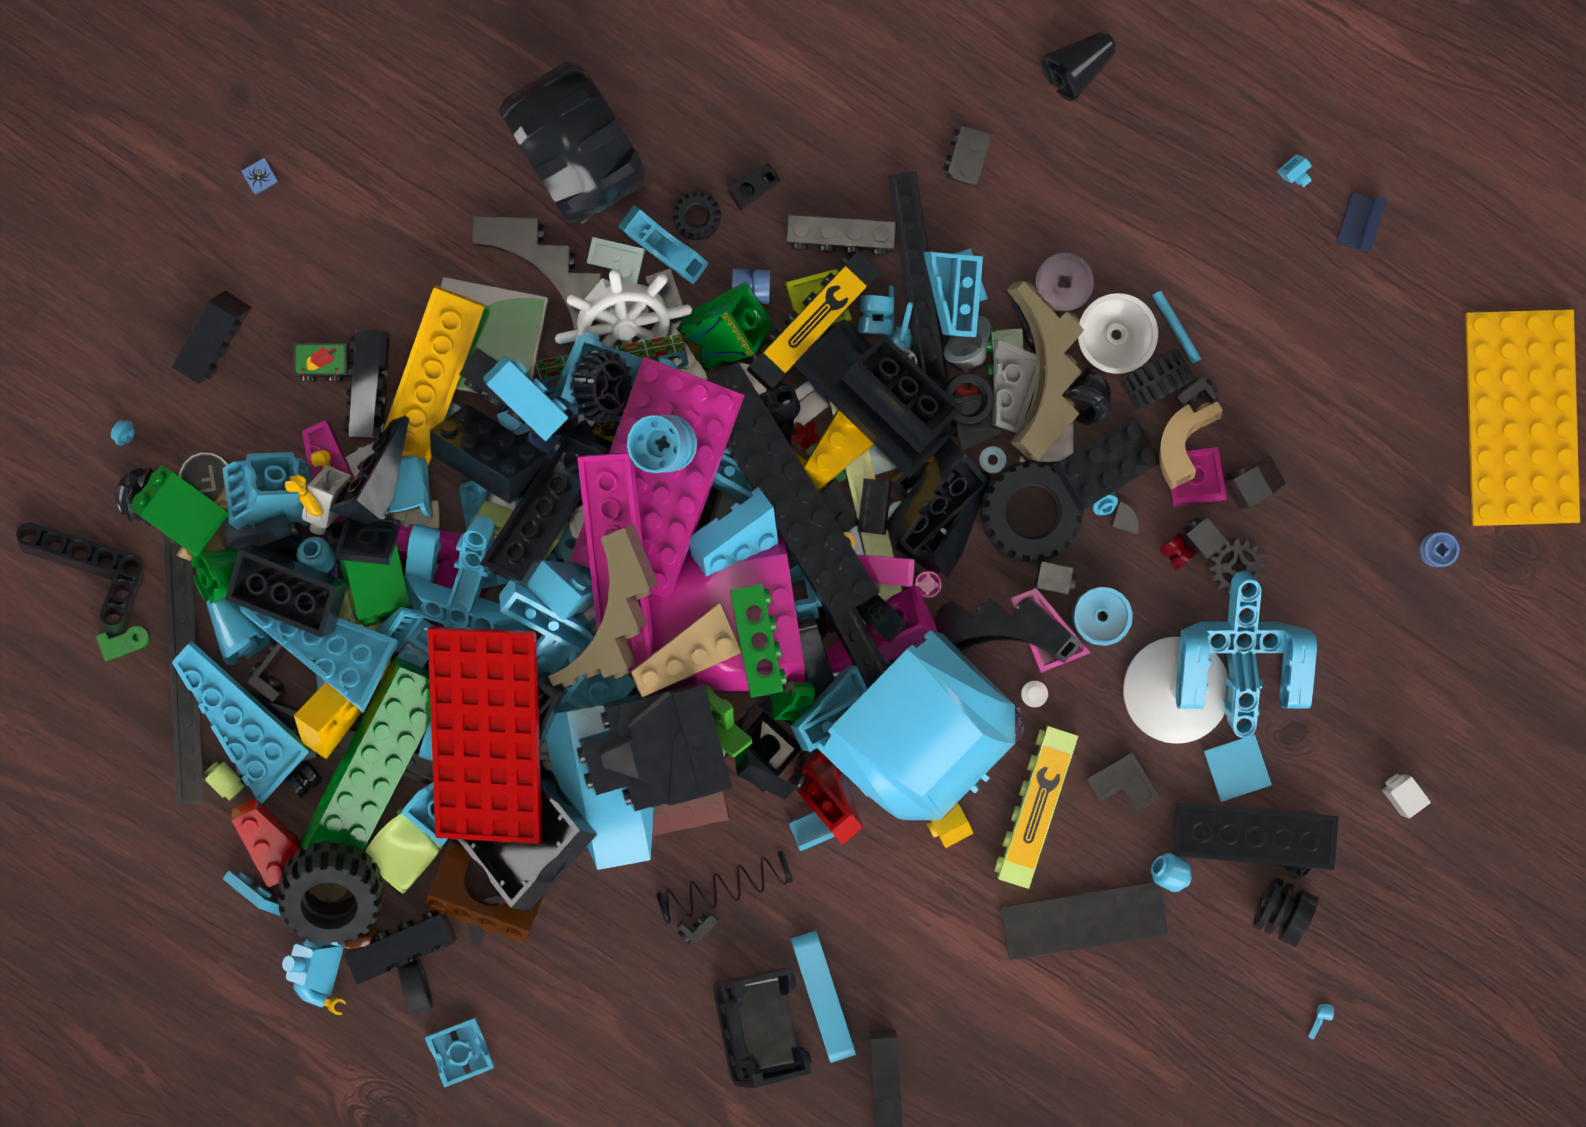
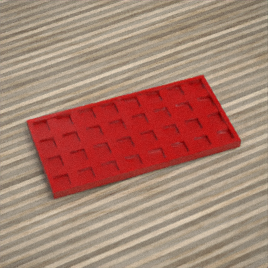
(485, 734)

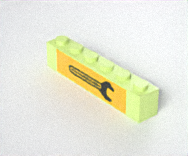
(1037, 806)

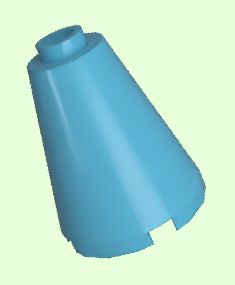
(236, 632)

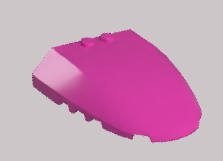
(697, 594)

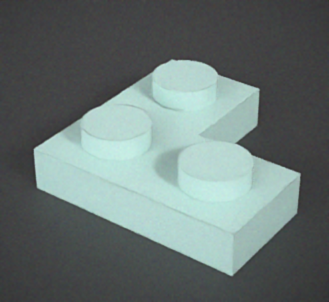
(618, 257)

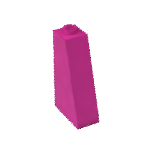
(889, 569)

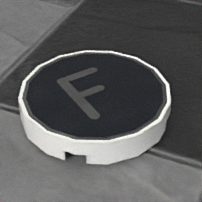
(205, 473)

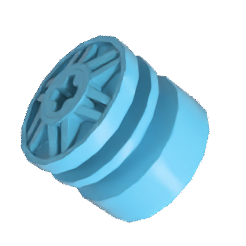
(648, 446)

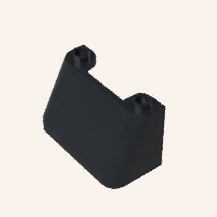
(759, 1029)

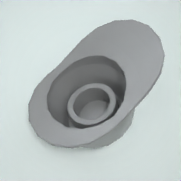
(969, 351)

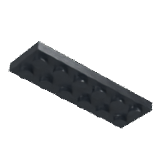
(540, 512)
(1256, 836)
(1083, 920)

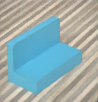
(809, 830)

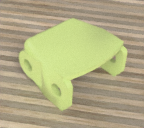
(402, 852)

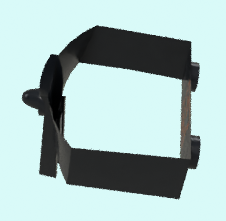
(760, 777)

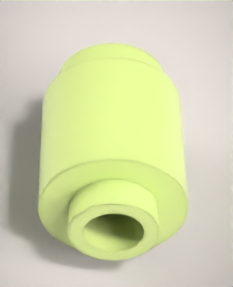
(224, 780)

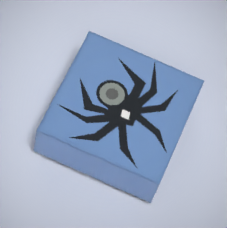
(259, 176)

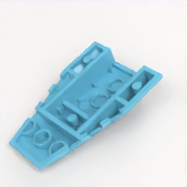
(621, 832)

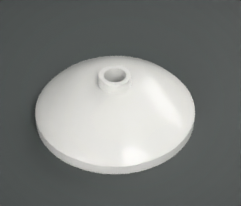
(1134, 323)

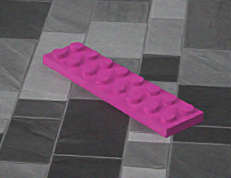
(610, 505)

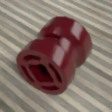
(1177, 551)

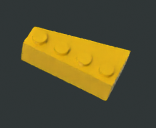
(327, 718)

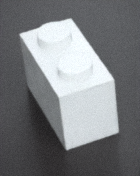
(1405, 795)

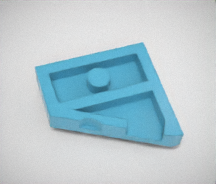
(255, 894)

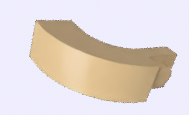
(1173, 456)

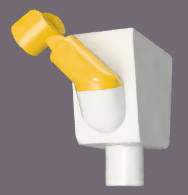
(319, 493)

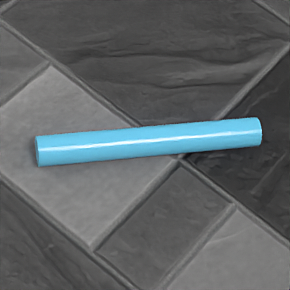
(1176, 327)

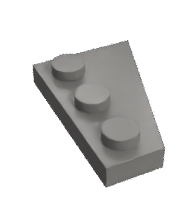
(1012, 385)

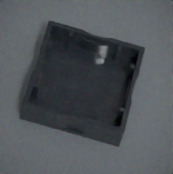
(528, 870)

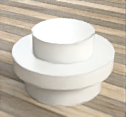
(1034, 694)

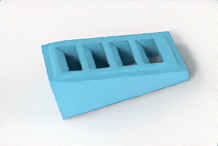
(405, 629)

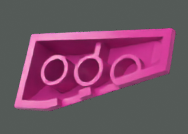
(913, 610)

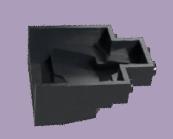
(657, 748)

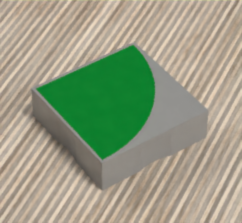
(509, 325)

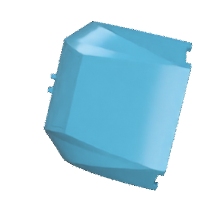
(923, 732)

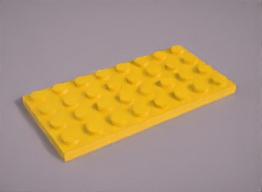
(1522, 417)

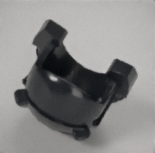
(1094, 391)

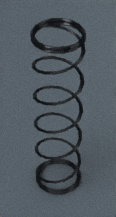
(664, 906)

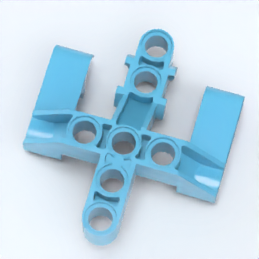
(460, 605)
(1295, 643)

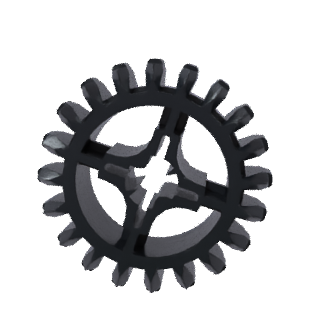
(601, 385)

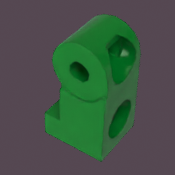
(133, 640)
(795, 698)

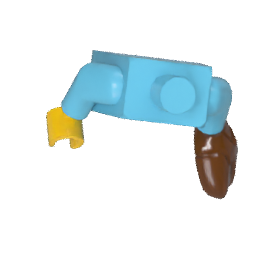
(315, 968)

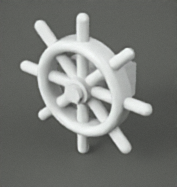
(623, 311)

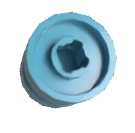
(880, 306)

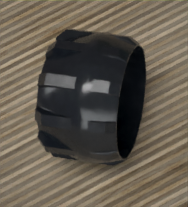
(573, 142)

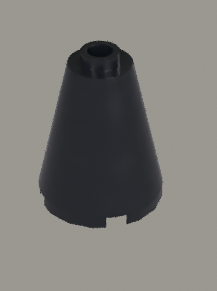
(1077, 64)

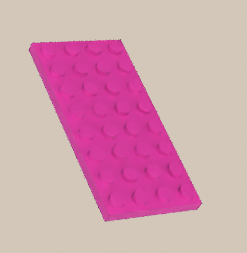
(673, 500)

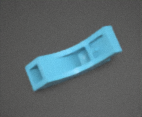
(663, 245)

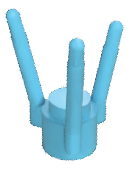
(902, 335)

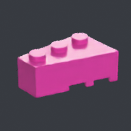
(1043, 659)

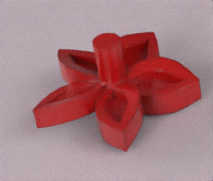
(804, 435)

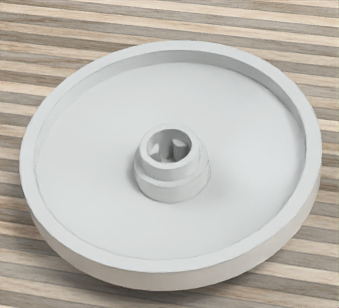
(1151, 694)

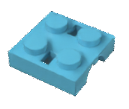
(453, 1055)

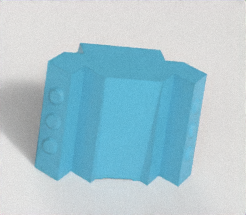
(258, 489)

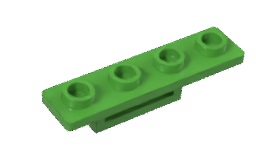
(731, 737)

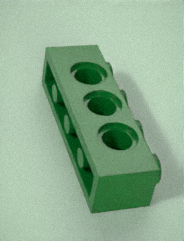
(741, 600)

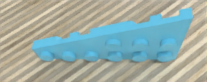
(347, 659)
(246, 729)

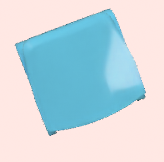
(412, 486)

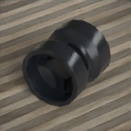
(304, 779)

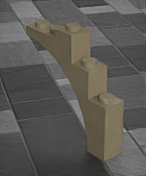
(1056, 371)
(629, 580)

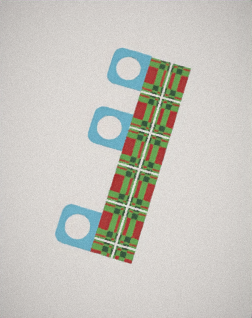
(662, 347)

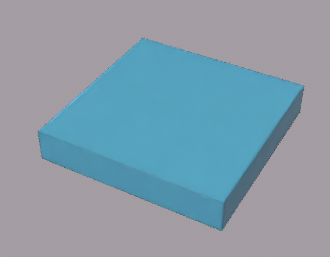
(1237, 768)

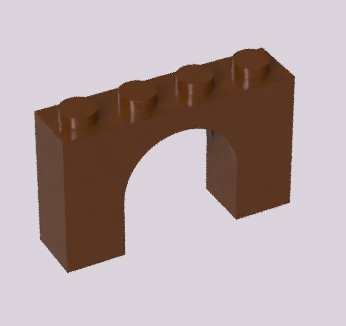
(451, 897)

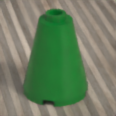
(214, 572)

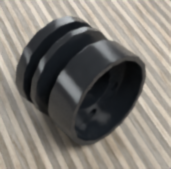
(1282, 910)

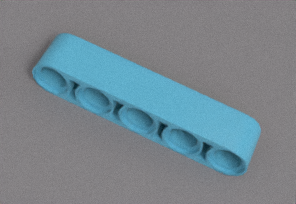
(823, 996)

